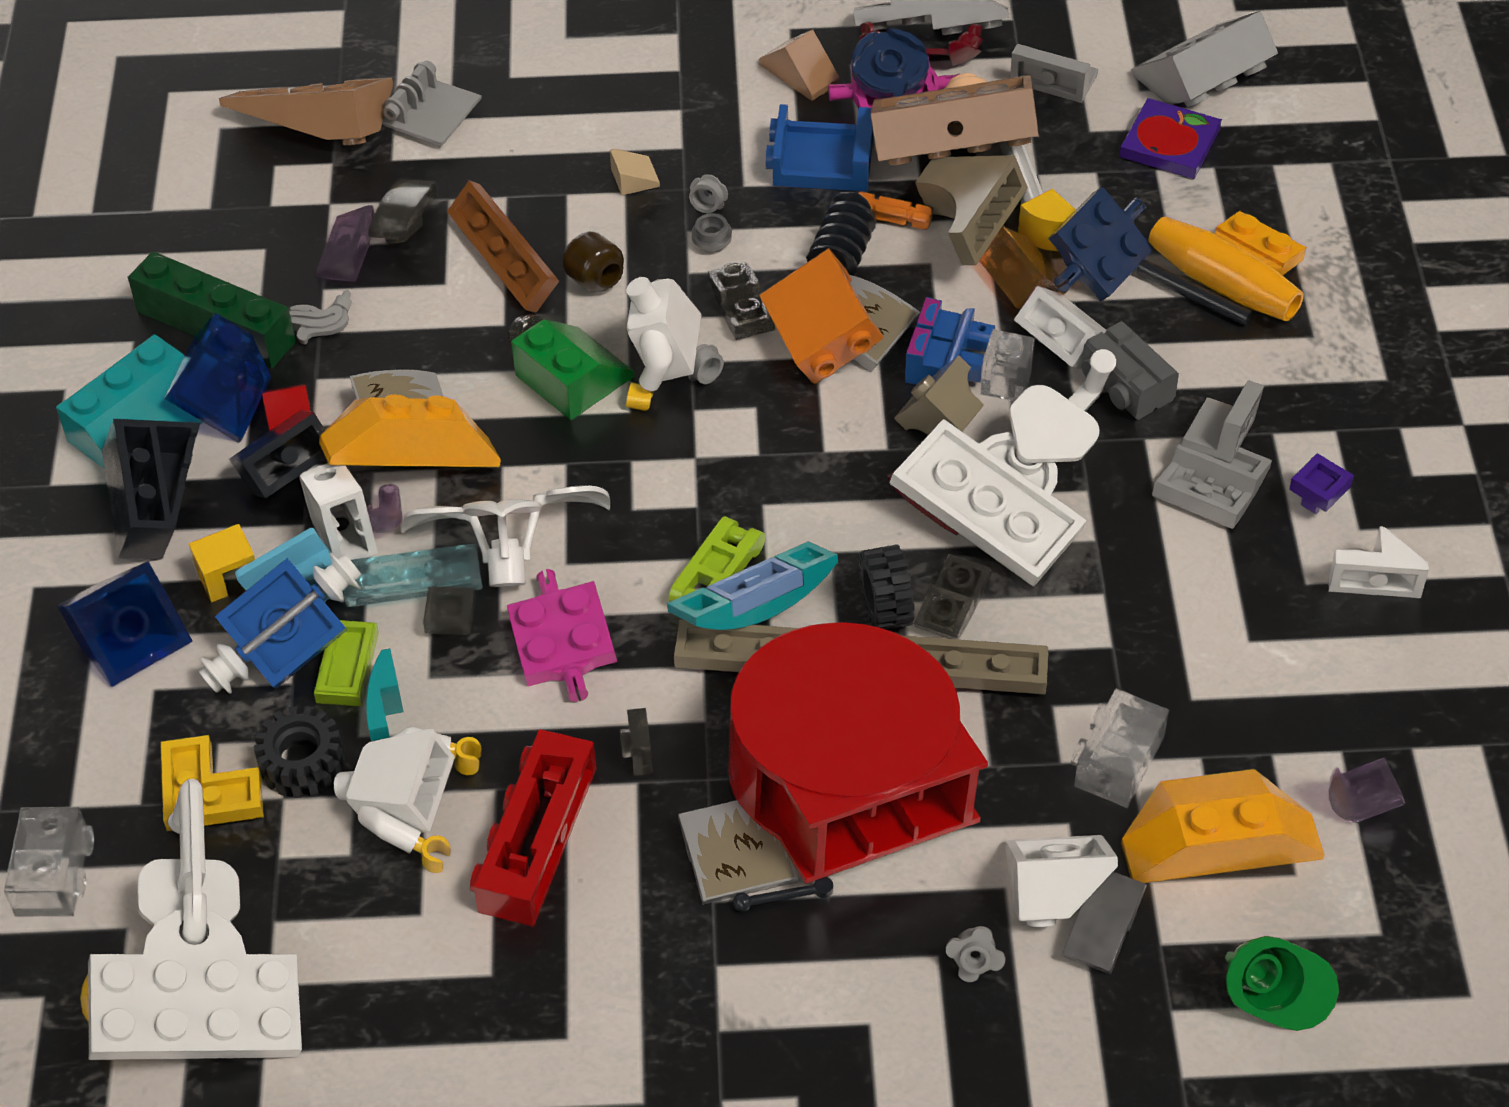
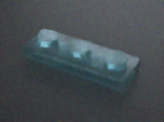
(411, 574)

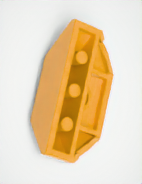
(407, 434)
(1218, 828)

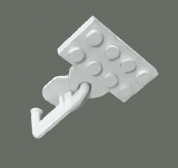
(1006, 499)
(193, 983)

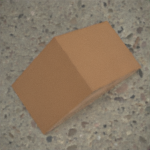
(802, 65)

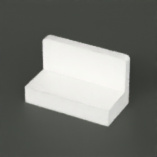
(1058, 324)

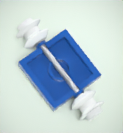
(280, 623)

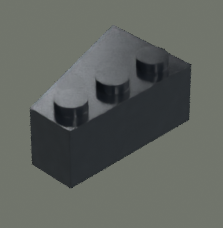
(146, 482)

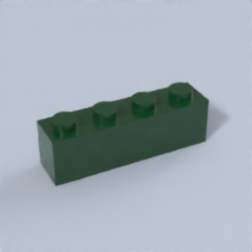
(190, 297)

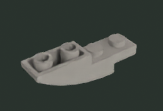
(945, 14)

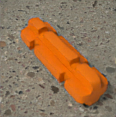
(899, 211)

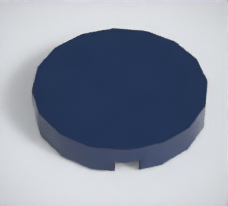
(890, 64)

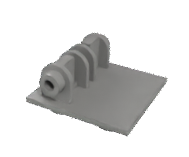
(427, 106)

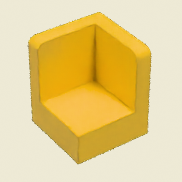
(218, 555)

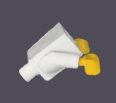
(665, 334)
(402, 784)

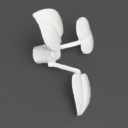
(506, 557)

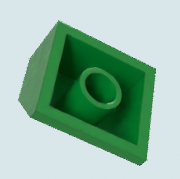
(567, 366)

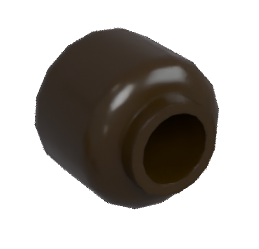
(593, 262)

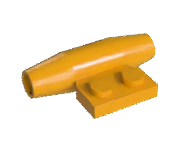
(1238, 261)

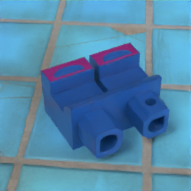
(941, 338)

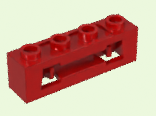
(504, 882)

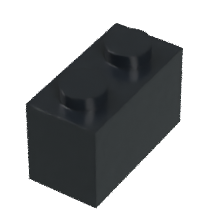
(280, 454)

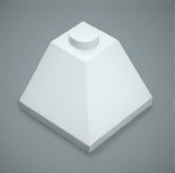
(1056, 875)

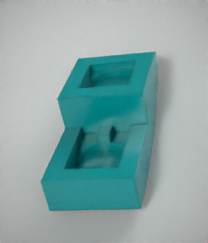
(382, 696)

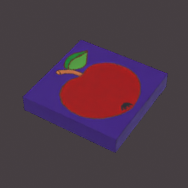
(1170, 138)

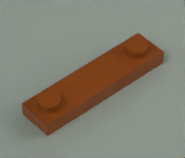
(503, 246)

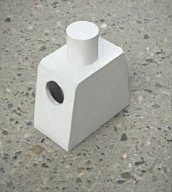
(335, 494)

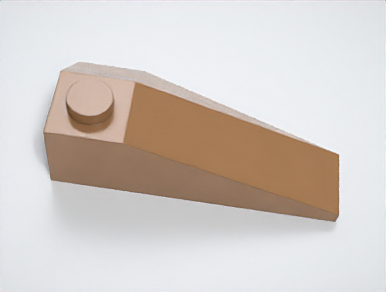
(328, 112)

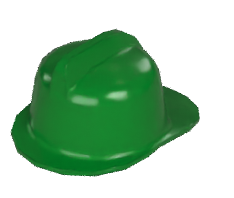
(1281, 983)

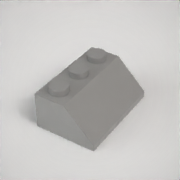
(1208, 60)

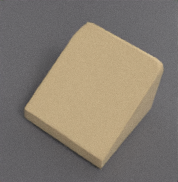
(632, 171)

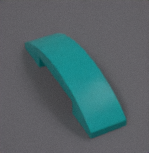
(713, 611)

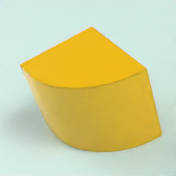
(1042, 217)

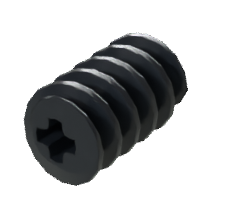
(845, 230)

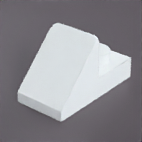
(1386, 571)

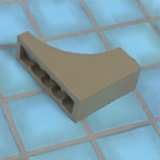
(975, 193)

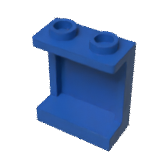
(820, 152)

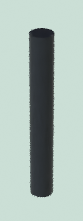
(1194, 292)

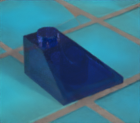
(221, 378)
(125, 623)

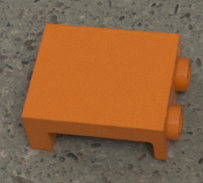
(820, 317)

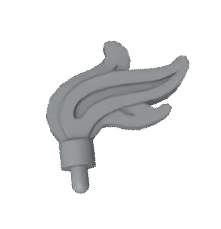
(315, 322)

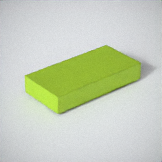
(347, 665)

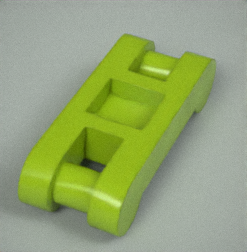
(718, 558)

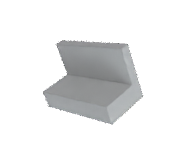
(1053, 72)
(1222, 427)

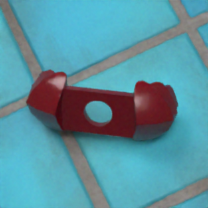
(958, 51)

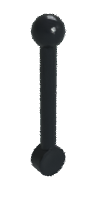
(822, 888)

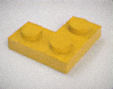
(226, 795)

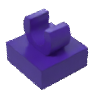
(1320, 484)

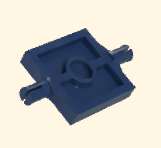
(1100, 244)

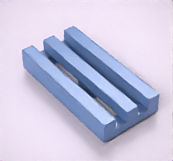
(758, 584)

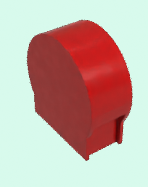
(849, 746)

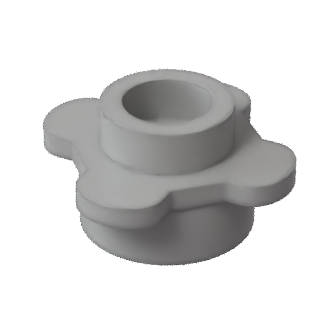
(971, 940)

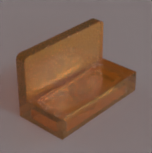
(1018, 266)

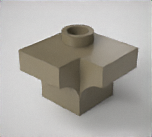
(940, 398)

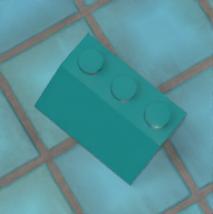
(125, 390)

